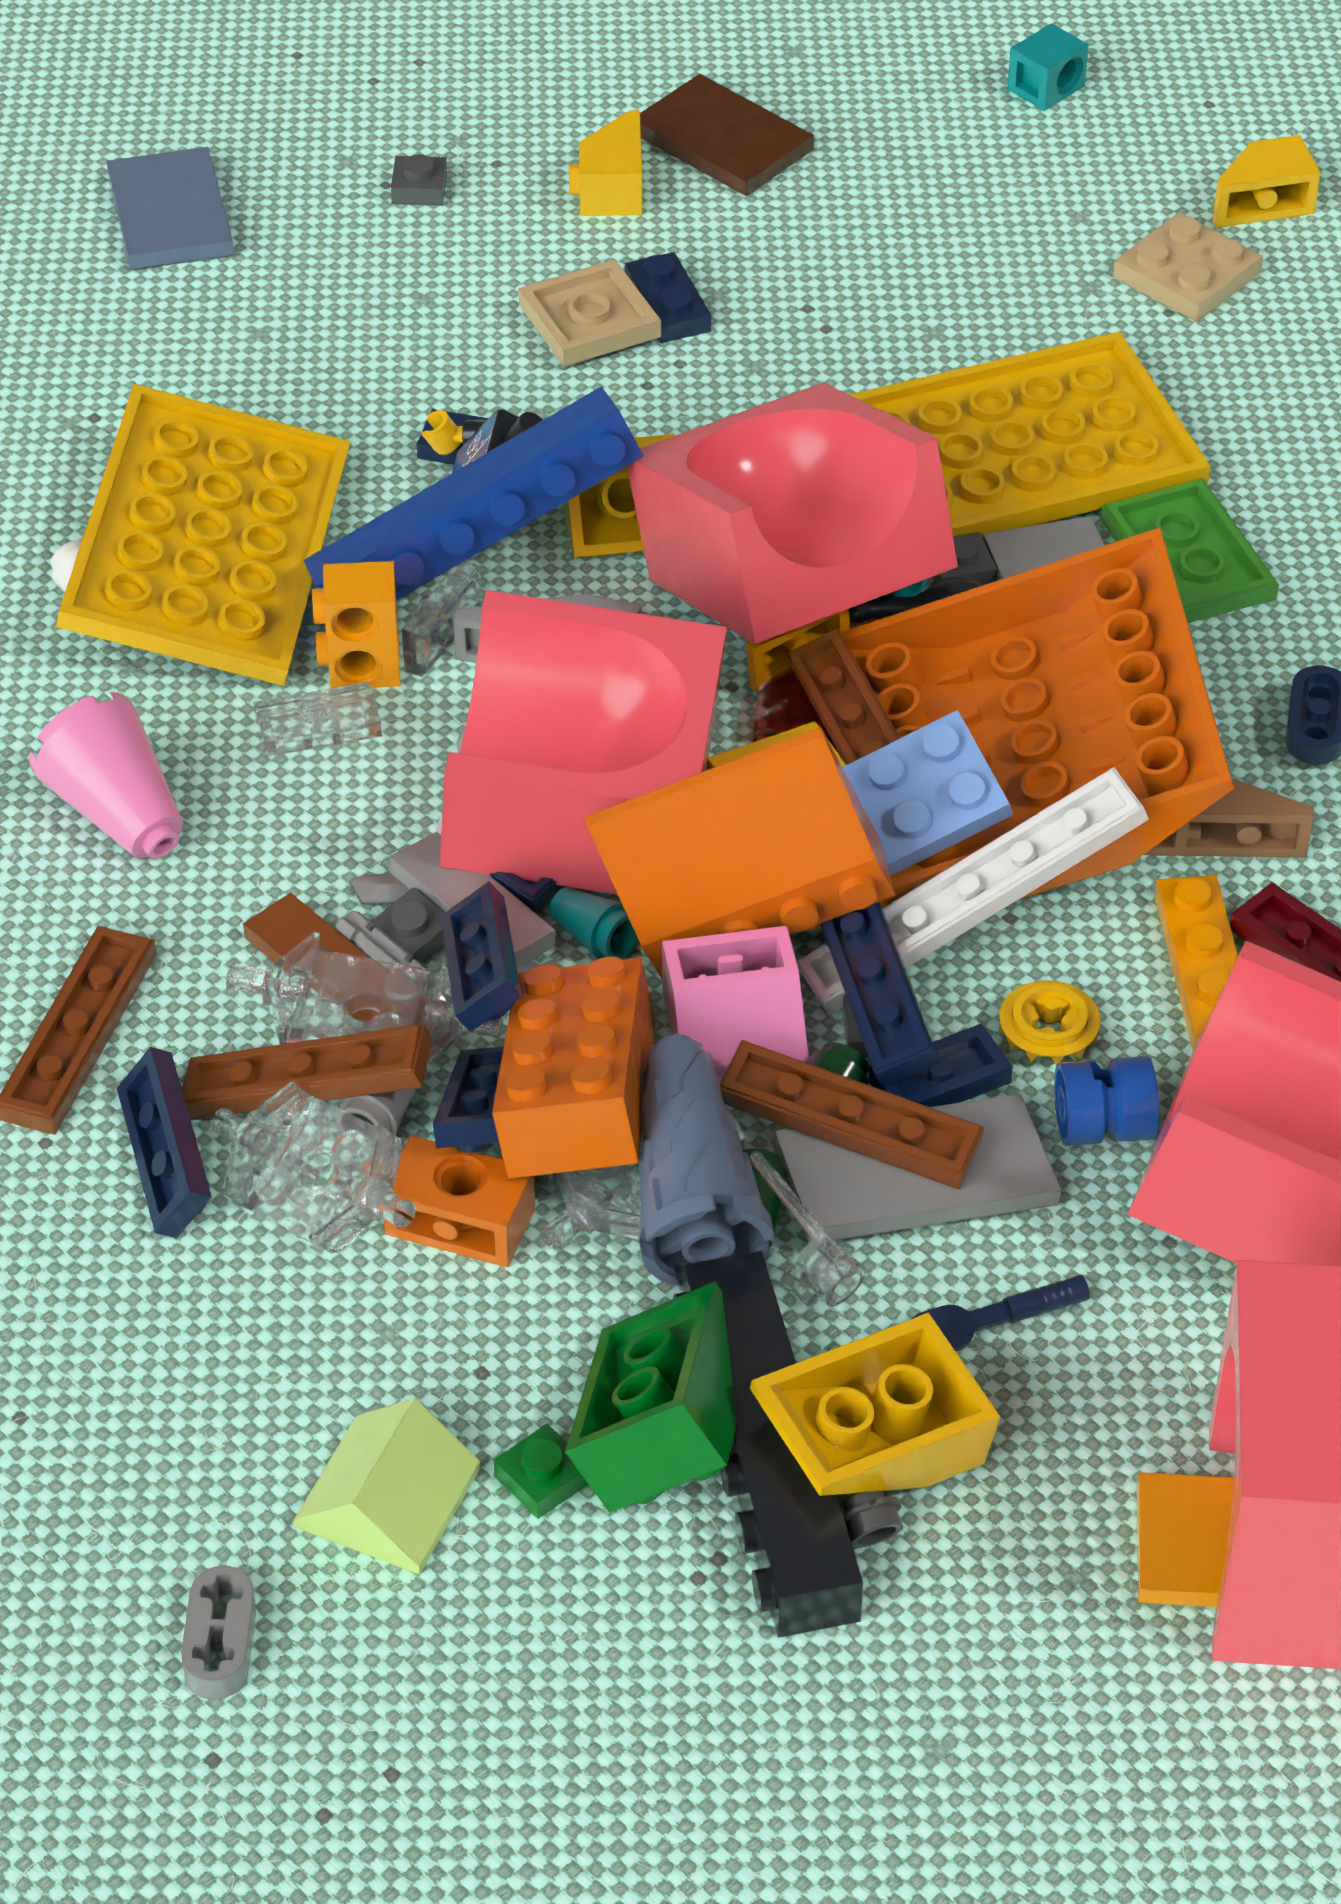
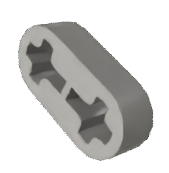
(204, 1631)

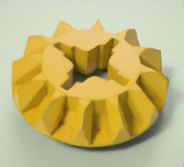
(1052, 1003)

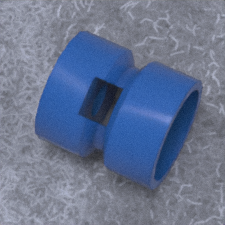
(1106, 1100)

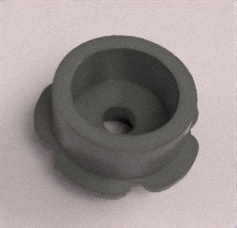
(871, 1518)

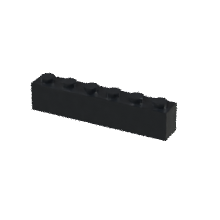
(797, 1537)

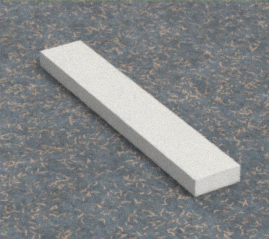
(994, 876)

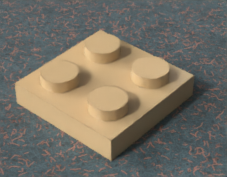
(1187, 266)
(589, 312)

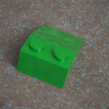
(657, 1401)

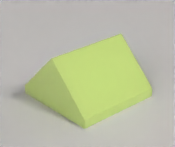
(391, 1486)

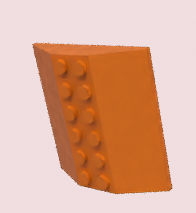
(1058, 685)

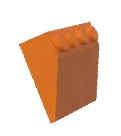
(744, 847)

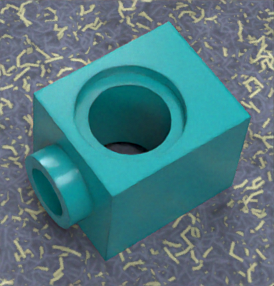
(1047, 67)

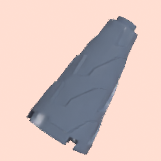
(692, 1169)

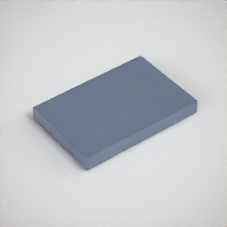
(169, 208)

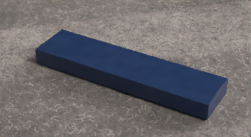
(880, 994)

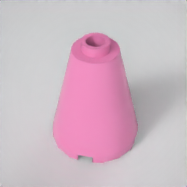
(109, 773)

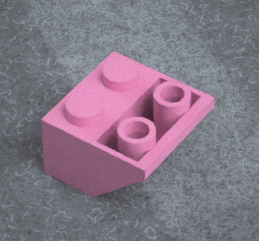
(735, 991)

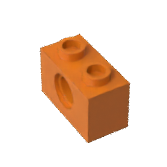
(462, 1202)

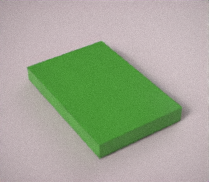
(1206, 549)

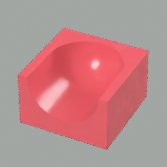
(792, 511)
(566, 722)
(1256, 1122)
(1283, 1424)

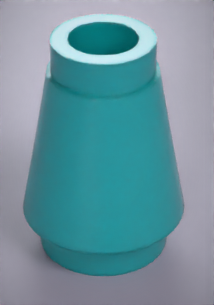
(594, 922)

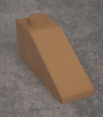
(1244, 825)

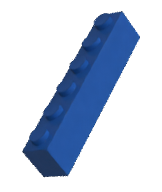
(491, 495)

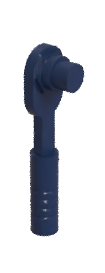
(959, 1324)

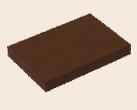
(724, 134)

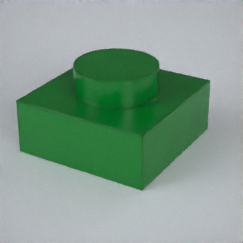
(539, 1471)

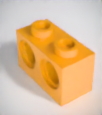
(359, 623)

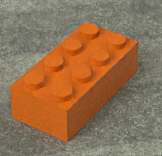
(574, 1068)

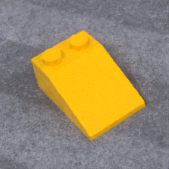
(881, 1412)

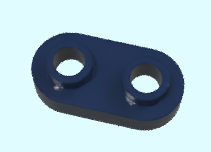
(1315, 715)

